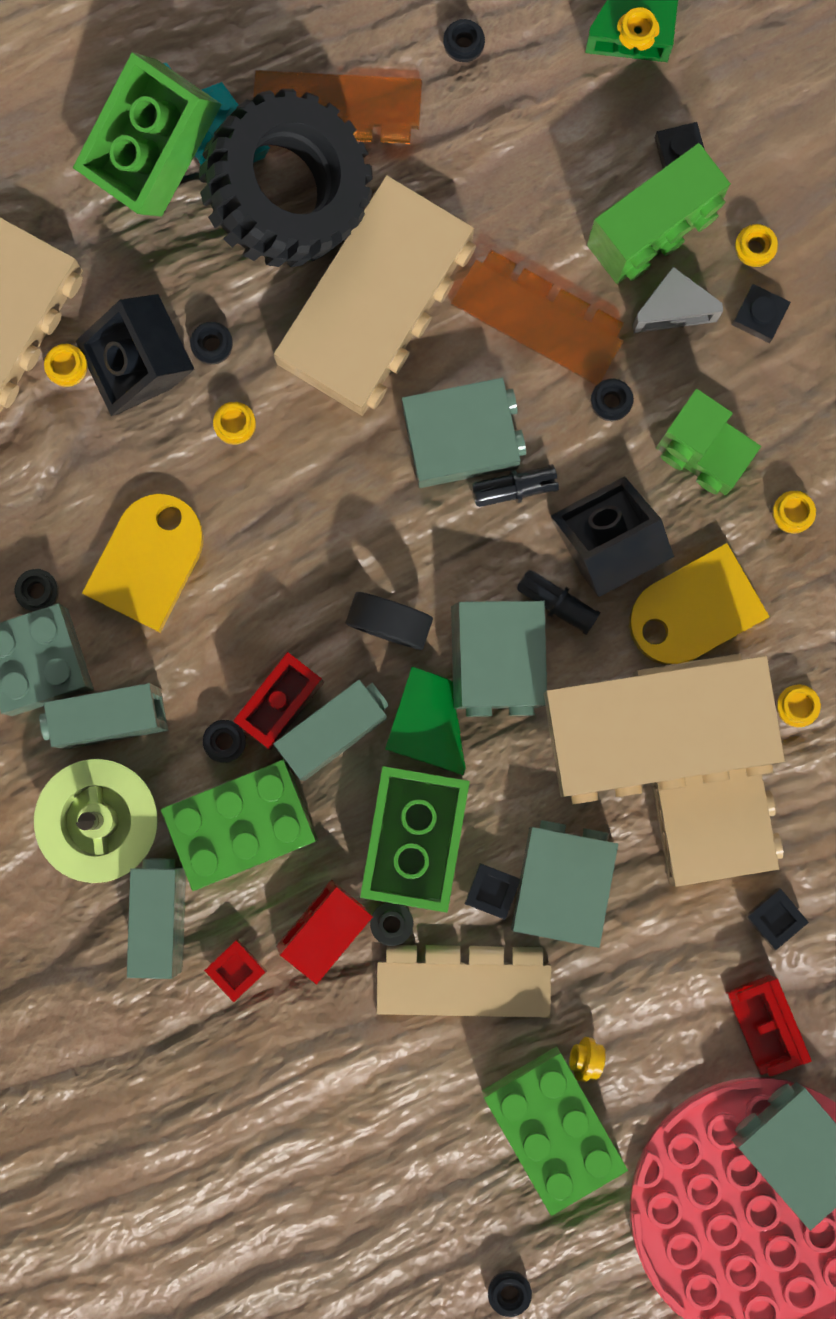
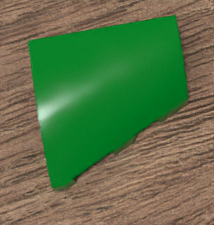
(428, 723)

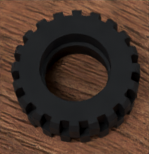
(326, 148)

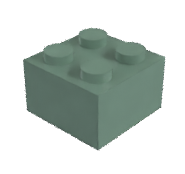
(40, 660)

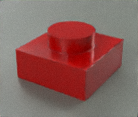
(235, 970)

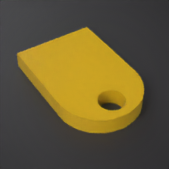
(145, 564)
(697, 607)

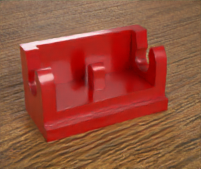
(323, 932)
(768, 1026)

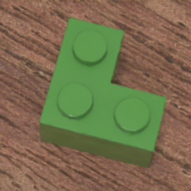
(707, 444)

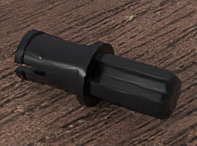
(515, 486)
(558, 601)

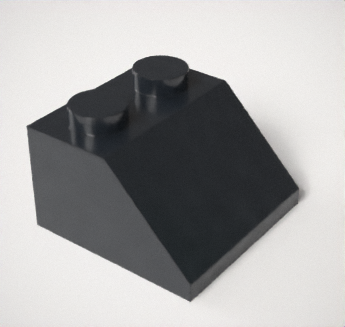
(134, 353)
(613, 536)

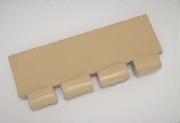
(464, 989)

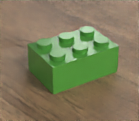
(146, 135)
(658, 215)
(239, 825)
(415, 839)
(554, 1131)

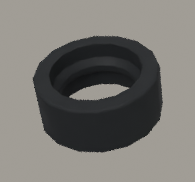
(389, 620)

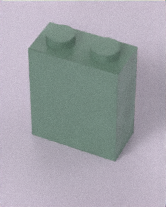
(463, 432)
(499, 657)
(104, 717)
(332, 729)
(564, 884)
(156, 920)
(794, 1151)

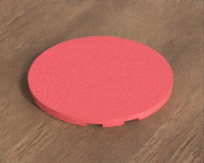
(715, 1228)

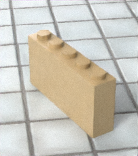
(32, 292)
(376, 297)
(664, 729)
(719, 825)

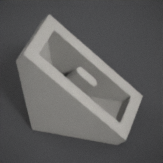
(677, 304)

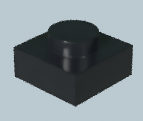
(676, 141)
(761, 313)
(492, 891)
(776, 918)

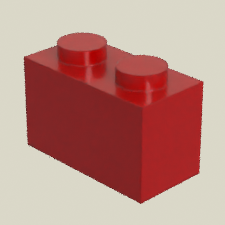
(279, 701)

